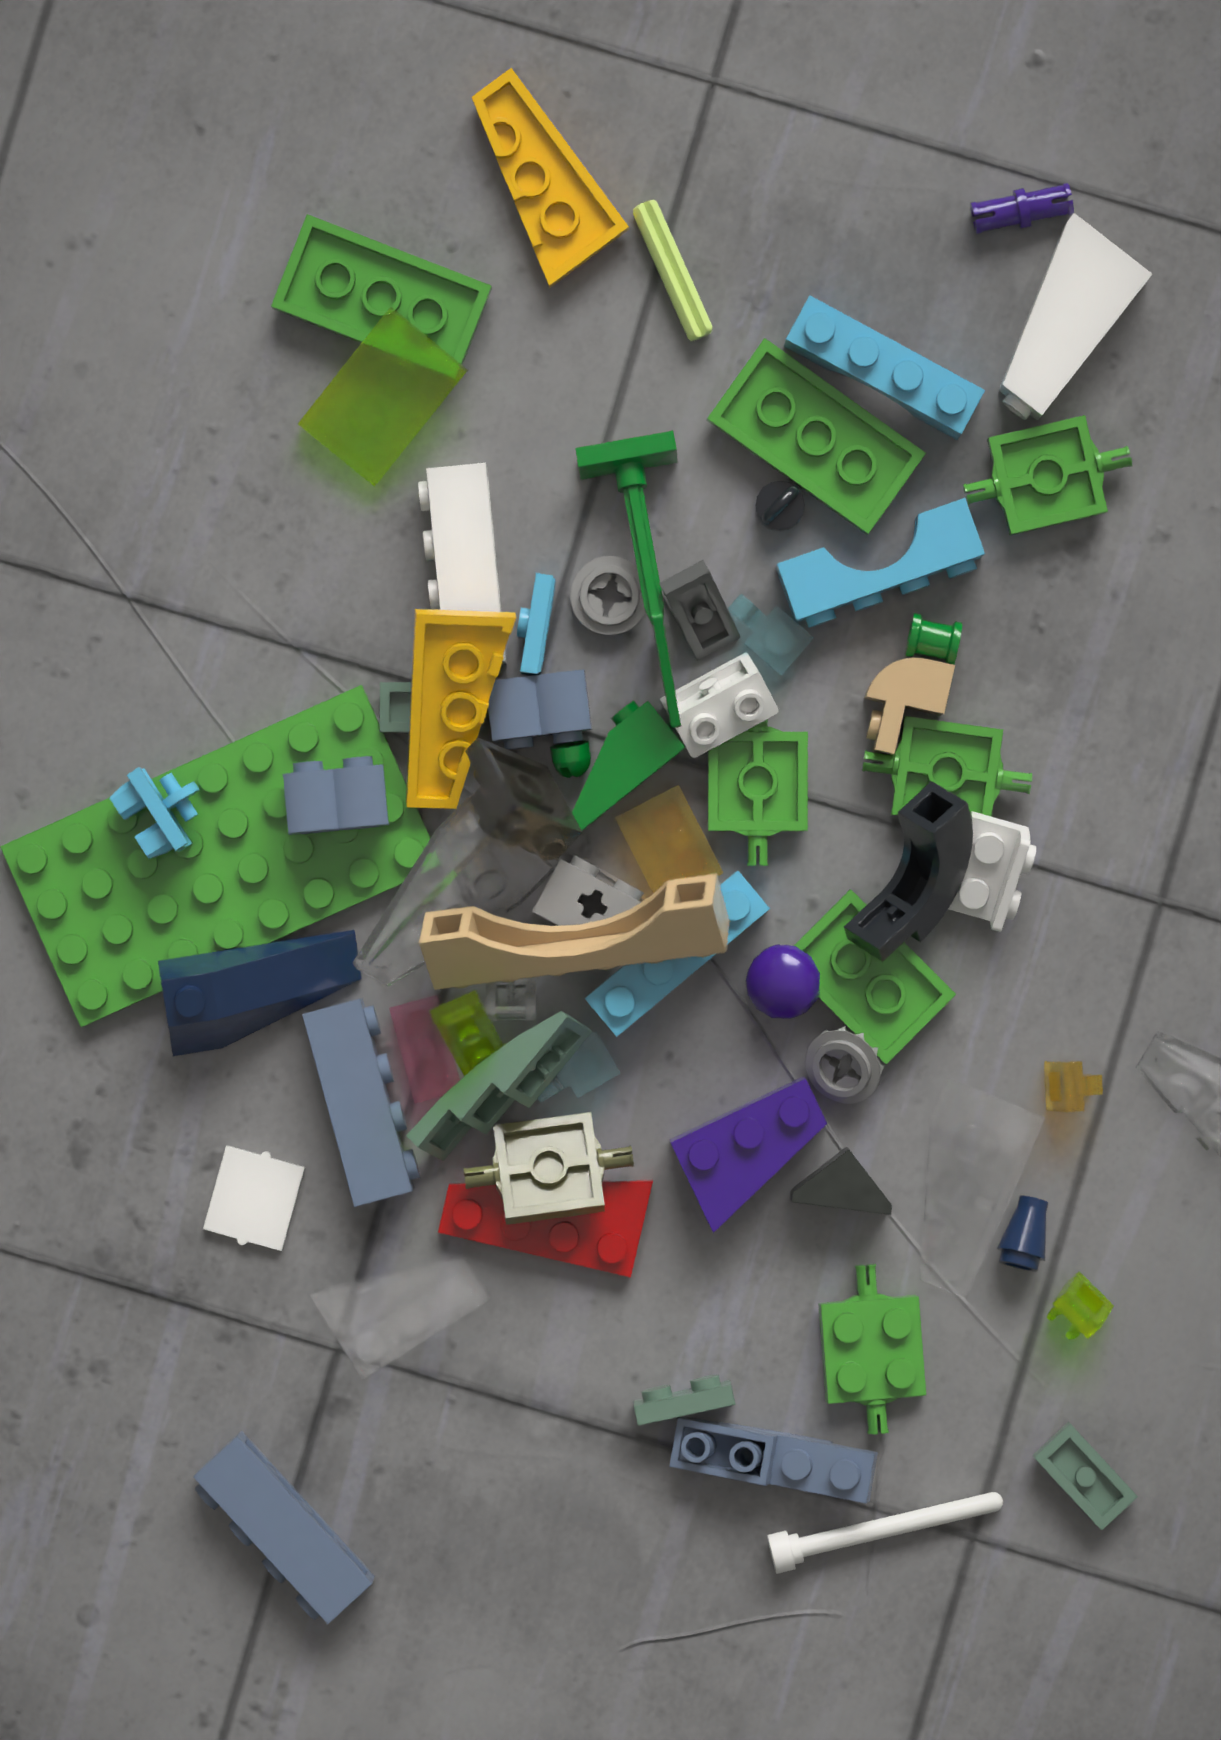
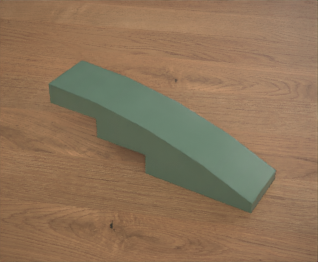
(511, 1073)

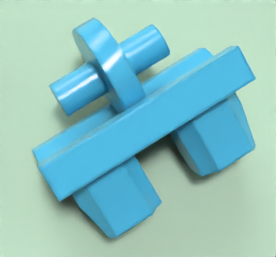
(143, 793)

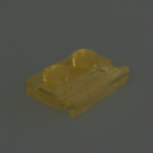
(667, 839)

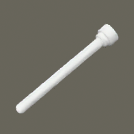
(790, 1549)

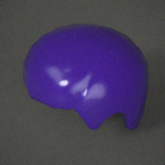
(783, 982)

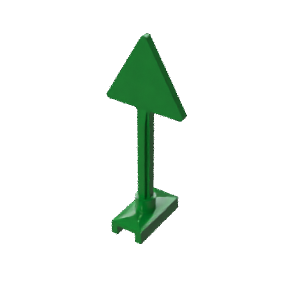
(627, 461)

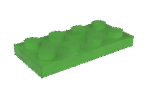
(352, 281)
(816, 436)

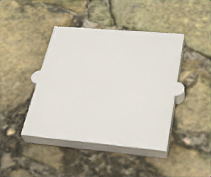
(254, 1198)

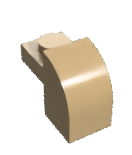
(907, 684)

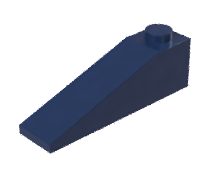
(241, 990)

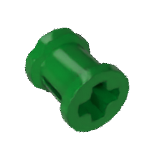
(933, 639)

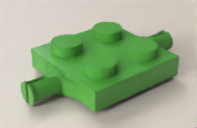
(1047, 475)
(951, 755)
(759, 786)
(872, 1349)

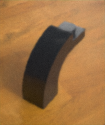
(927, 879)

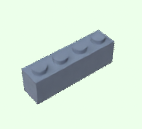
(359, 1101)
(283, 1527)

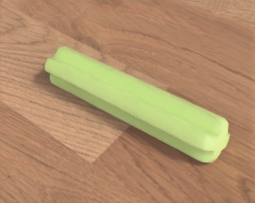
(672, 270)

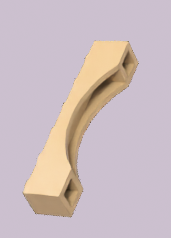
(478, 948)

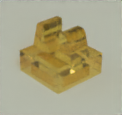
(1068, 1085)

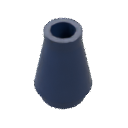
(1025, 1235)

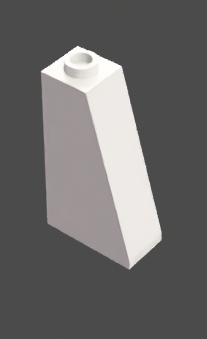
(1074, 308)

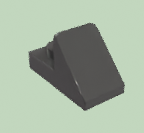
(699, 610)

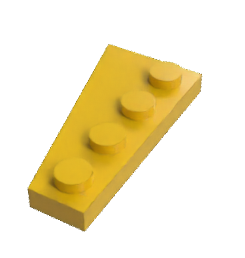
(551, 188)
(450, 692)

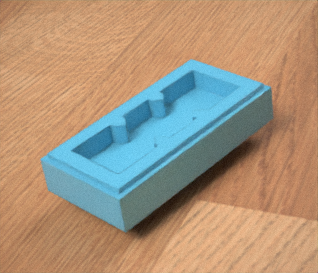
(534, 624)

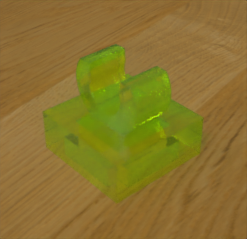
(1081, 1306)

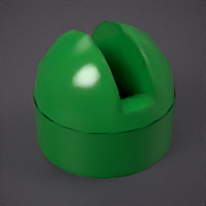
(571, 758)

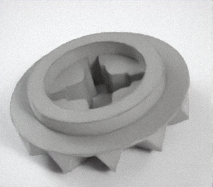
(596, 576)
(823, 1066)

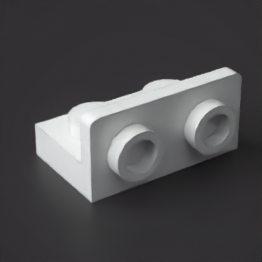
(722, 705)
(996, 861)

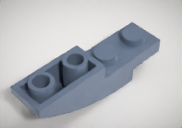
(773, 1458)

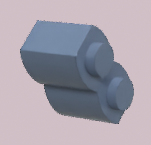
(540, 707)
(335, 797)

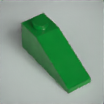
(628, 757)

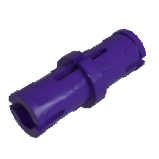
(1022, 208)

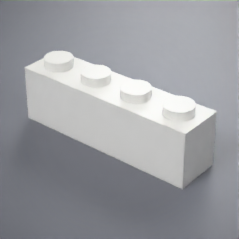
(461, 539)

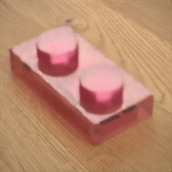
(424, 1053)

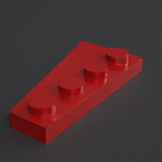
(591, 1240)

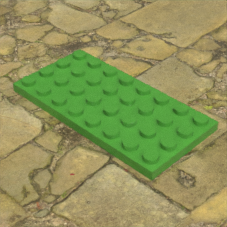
(240, 883)

